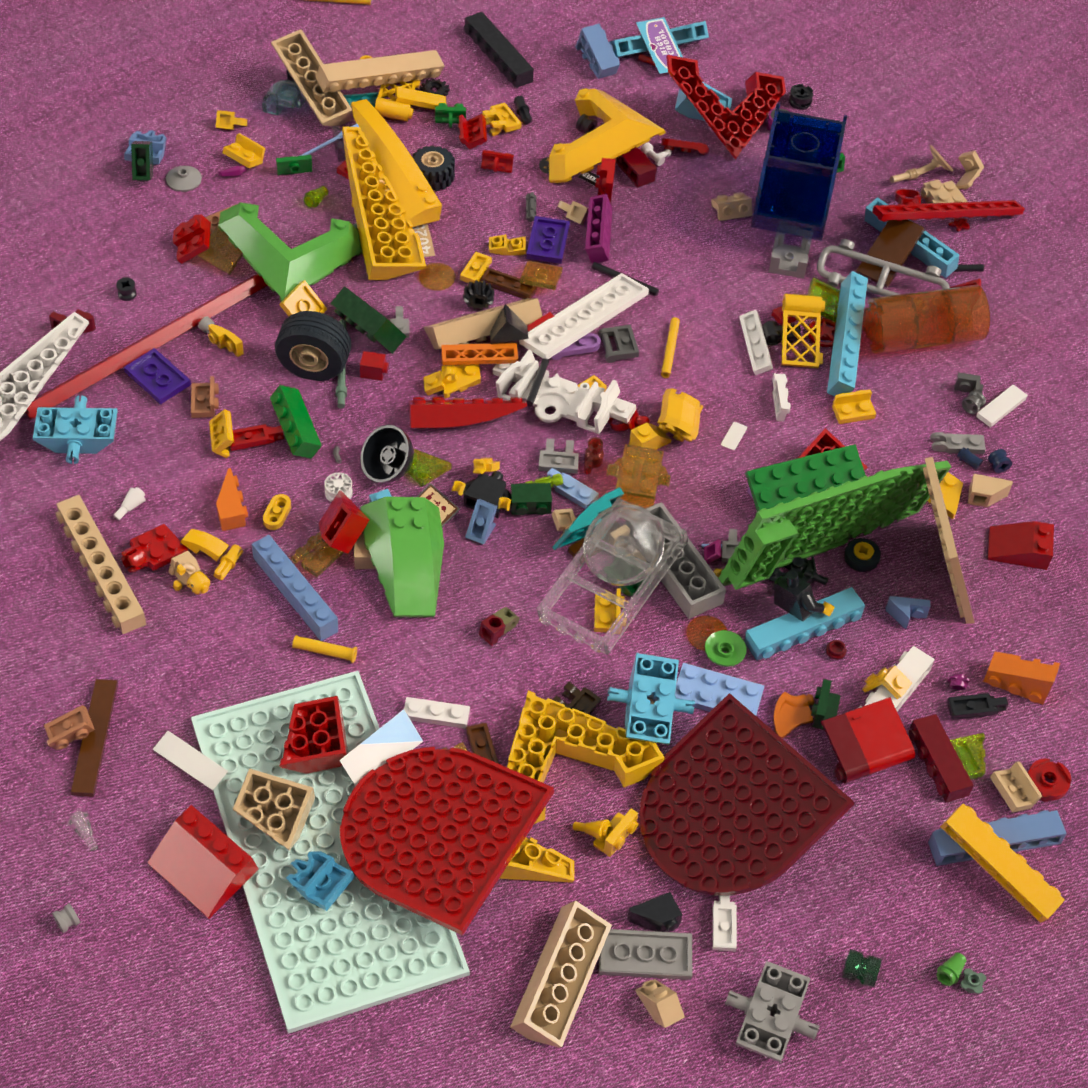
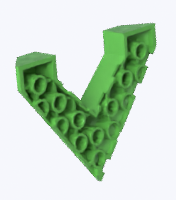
(275, 261)

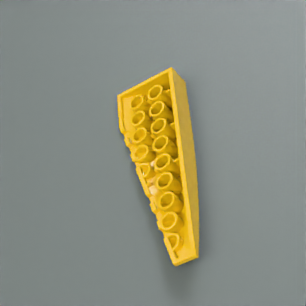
(398, 166)
(386, 239)

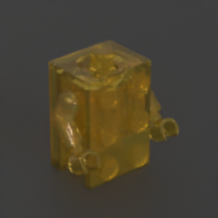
(639, 474)

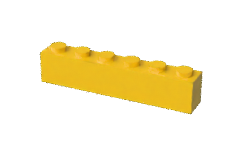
(1002, 863)

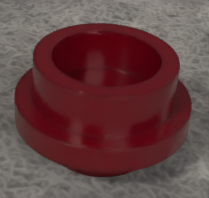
(836, 650)

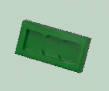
(294, 165)

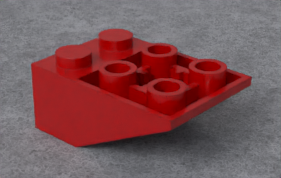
(342, 523)

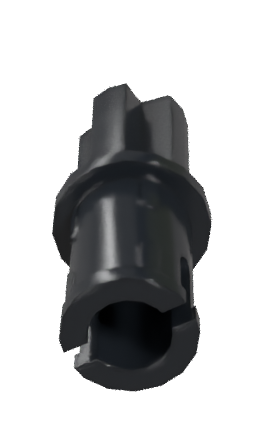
(523, 110)

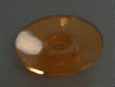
(697, 631)

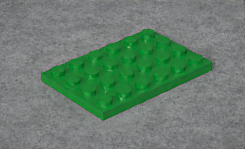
(804, 476)

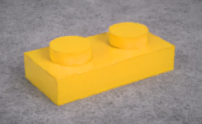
(475, 267)

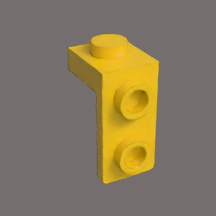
(891, 678)

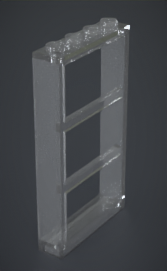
(582, 635)

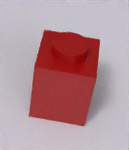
(373, 366)

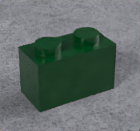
(142, 160)
(531, 498)

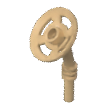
(911, 174)

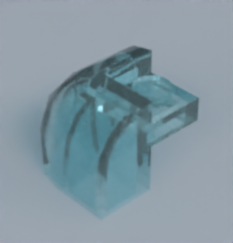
(282, 94)

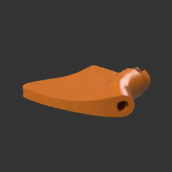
(792, 712)

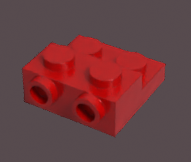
(606, 173)
(192, 237)

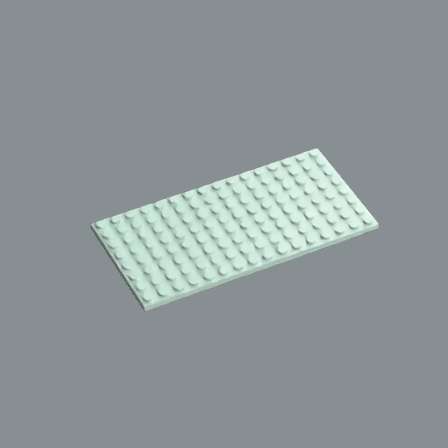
(363, 944)

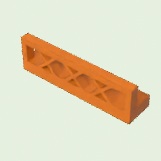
(479, 354)

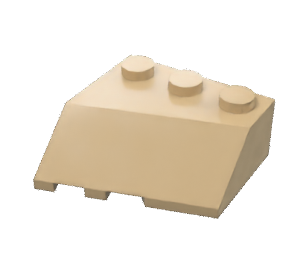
(275, 806)

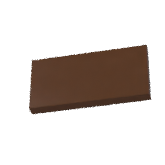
(891, 245)

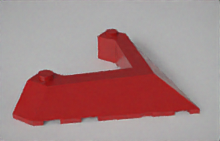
(735, 126)

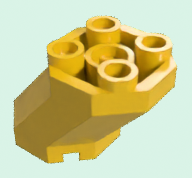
(680, 415)

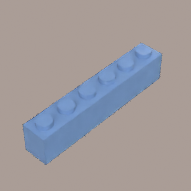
(295, 588)
(1021, 833)

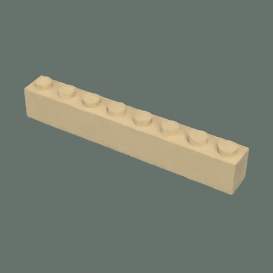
(379, 71)

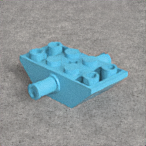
(75, 429)
(654, 679)

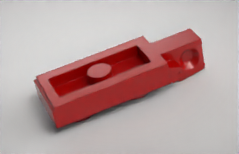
(256, 436)

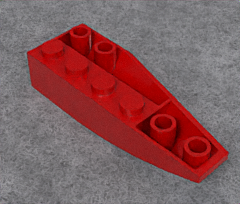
(459, 412)

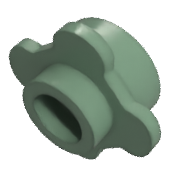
(972, 987)

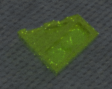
(427, 467)
(971, 754)

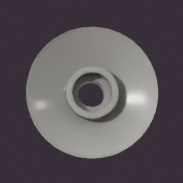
(183, 178)

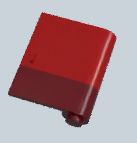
(868, 740)

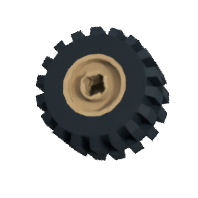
(436, 166)

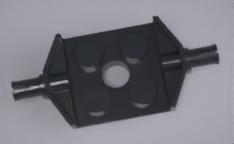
(805, 568)

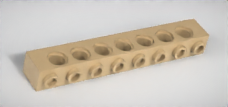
(101, 565)

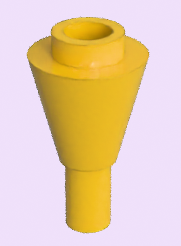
(596, 829)

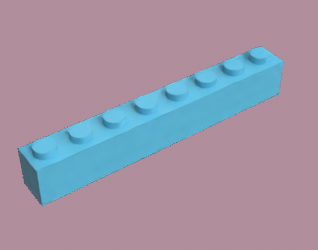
(847, 334)

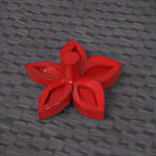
(960, 223)

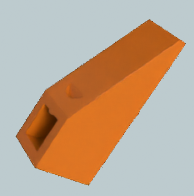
(229, 505)

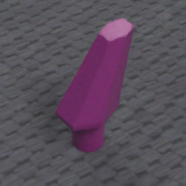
(235, 171)

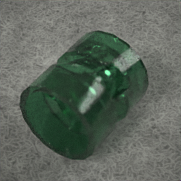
(861, 968)

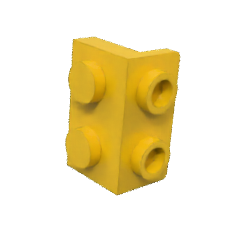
(622, 827)

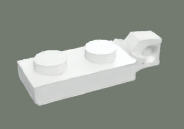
(780, 396)
(724, 925)

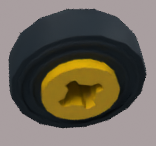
(862, 554)

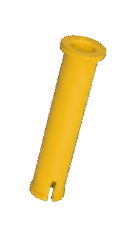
(325, 648)

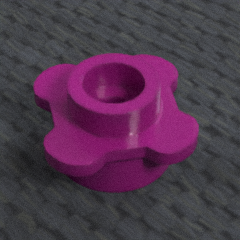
(958, 682)

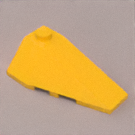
(539, 864)

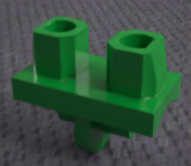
(449, 114)

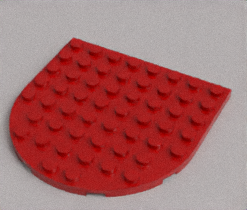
(438, 830)

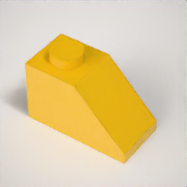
(649, 437)

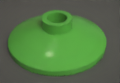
(728, 642)

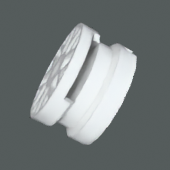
(336, 484)

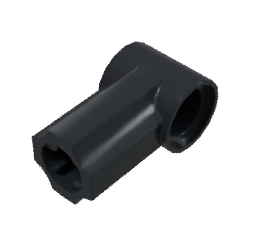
(773, 333)

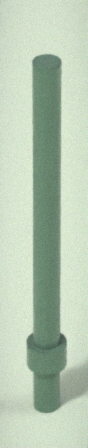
(341, 389)

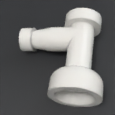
(659, 158)

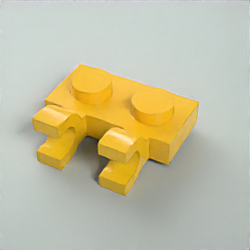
(504, 119)

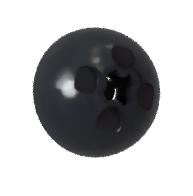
(387, 454)

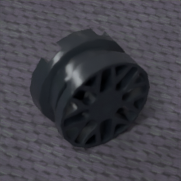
(801, 96)

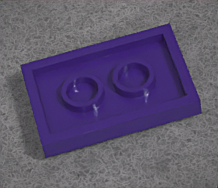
(548, 240)
(157, 376)

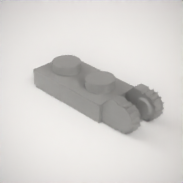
(955, 442)

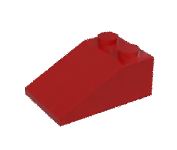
(1022, 544)

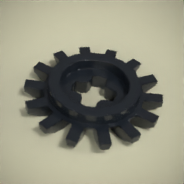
(440, 87)

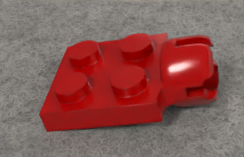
(152, 549)

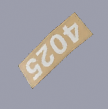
(425, 239)

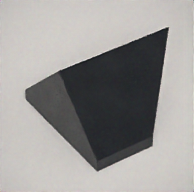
(508, 327)

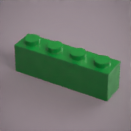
(295, 421)

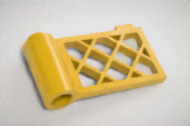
(389, 107)
(804, 307)

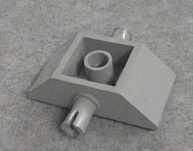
(779, 995)

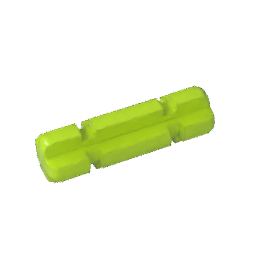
(557, 480)

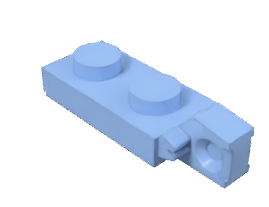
(574, 490)

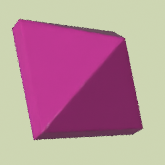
(713, 551)

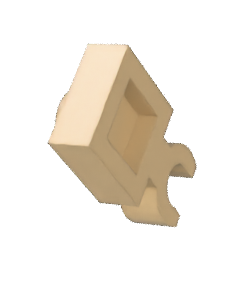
(563, 518)

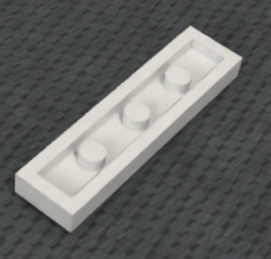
(756, 342)

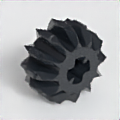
(478, 295)

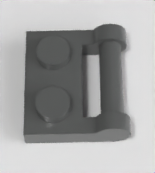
(624, 342)

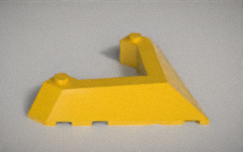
(620, 133)
(554, 729)

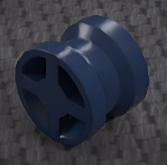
(1000, 460)

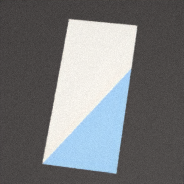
(388, 741)

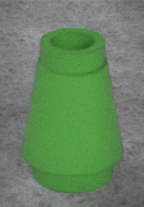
(950, 970)

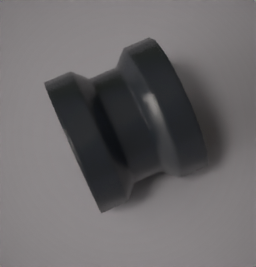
(586, 124)
(126, 289)

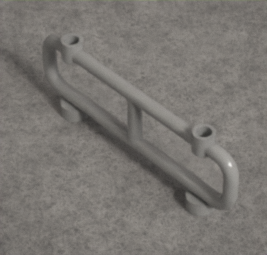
(846, 249)

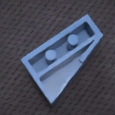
(598, 51)

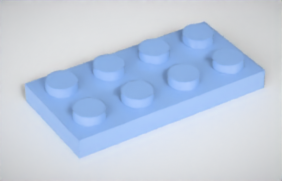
(710, 688)

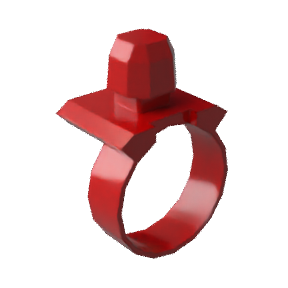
(901, 194)
(634, 422)

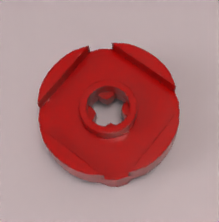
(1059, 773)

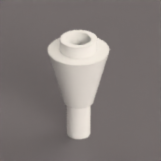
(133, 499)

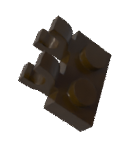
(582, 700)

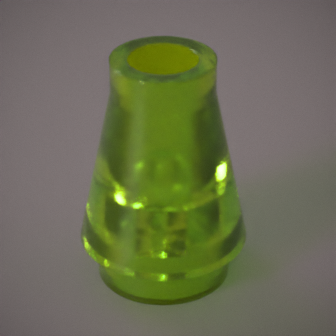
(315, 197)

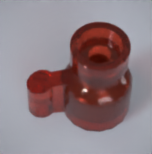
(593, 455)

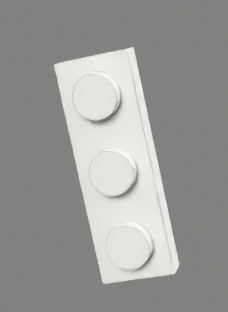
(437, 712)

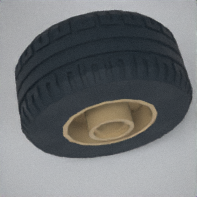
(313, 345)

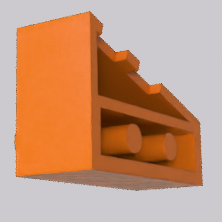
(1021, 676)

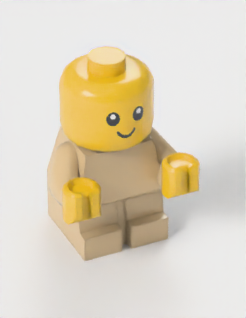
(188, 573)

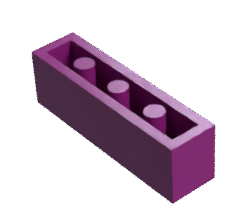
(599, 229)

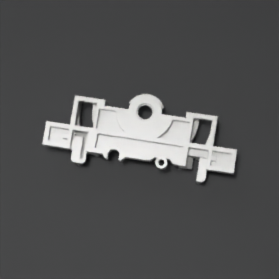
(564, 395)

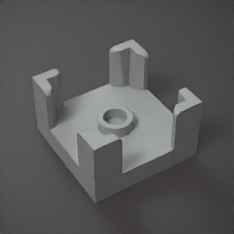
(789, 259)

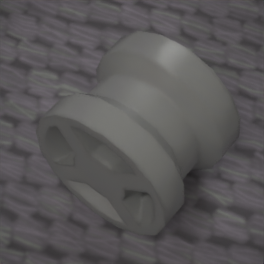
(973, 402)

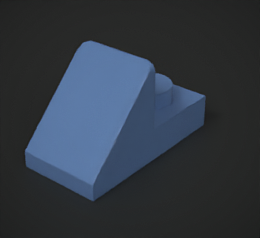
(481, 522)
(903, 608)

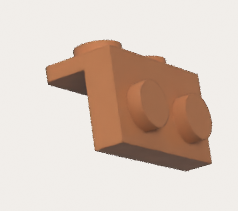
(204, 399)
(68, 728)

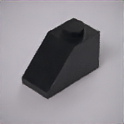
(657, 914)

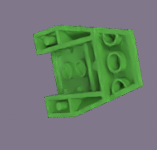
(407, 552)

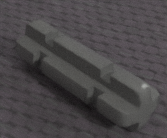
(530, 207)

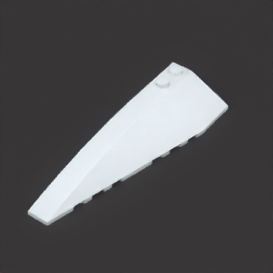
(28, 373)

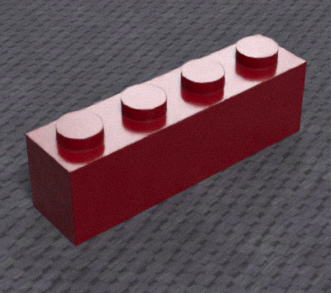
(637, 167)
(940, 758)

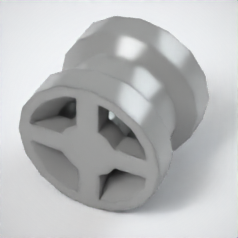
(66, 918)

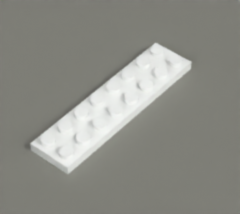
(584, 316)

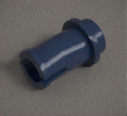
(969, 458)

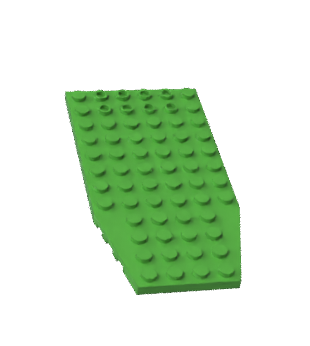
(826, 521)

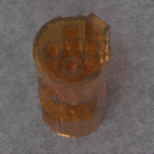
(927, 319)

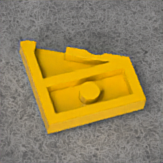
(466, 376)
(951, 491)

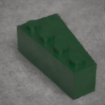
(367, 320)

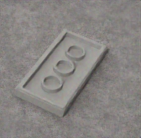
(647, 954)

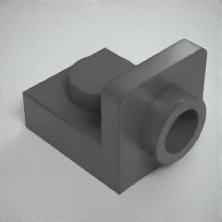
(968, 382)

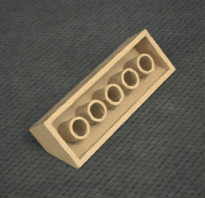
(303, 65)
(479, 324)
(561, 975)

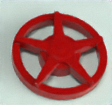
(825, 332)

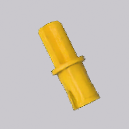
(228, 562)

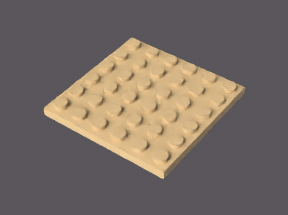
(947, 541)

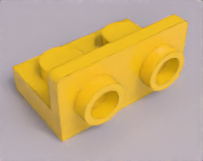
(245, 151)
(853, 406)
(221, 433)
(605, 612)

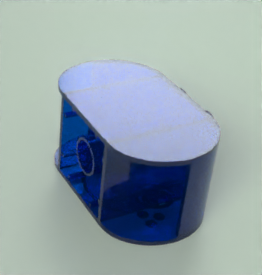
(798, 174)

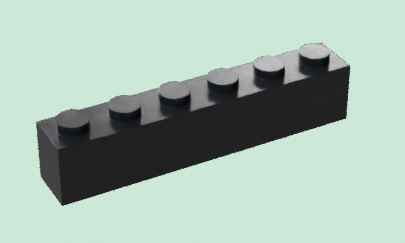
(499, 49)

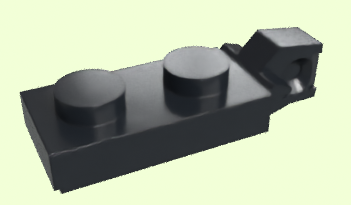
(975, 706)

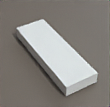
(1001, 406)

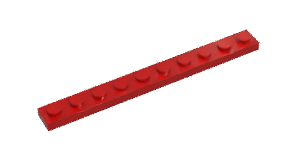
(947, 210)

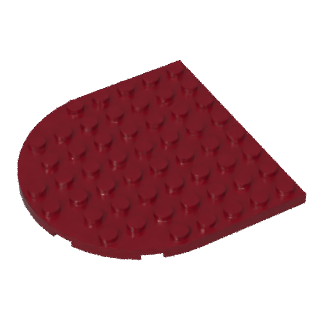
(734, 805)

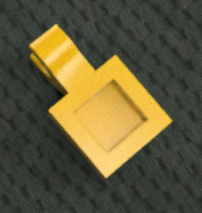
(227, 120)
(436, 381)
(485, 464)

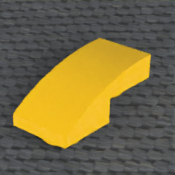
(504, 246)
(225, 338)
(210, 545)

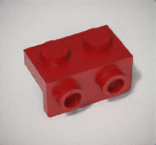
(472, 131)

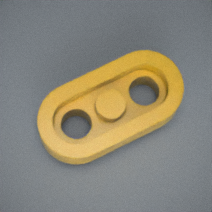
(275, 513)

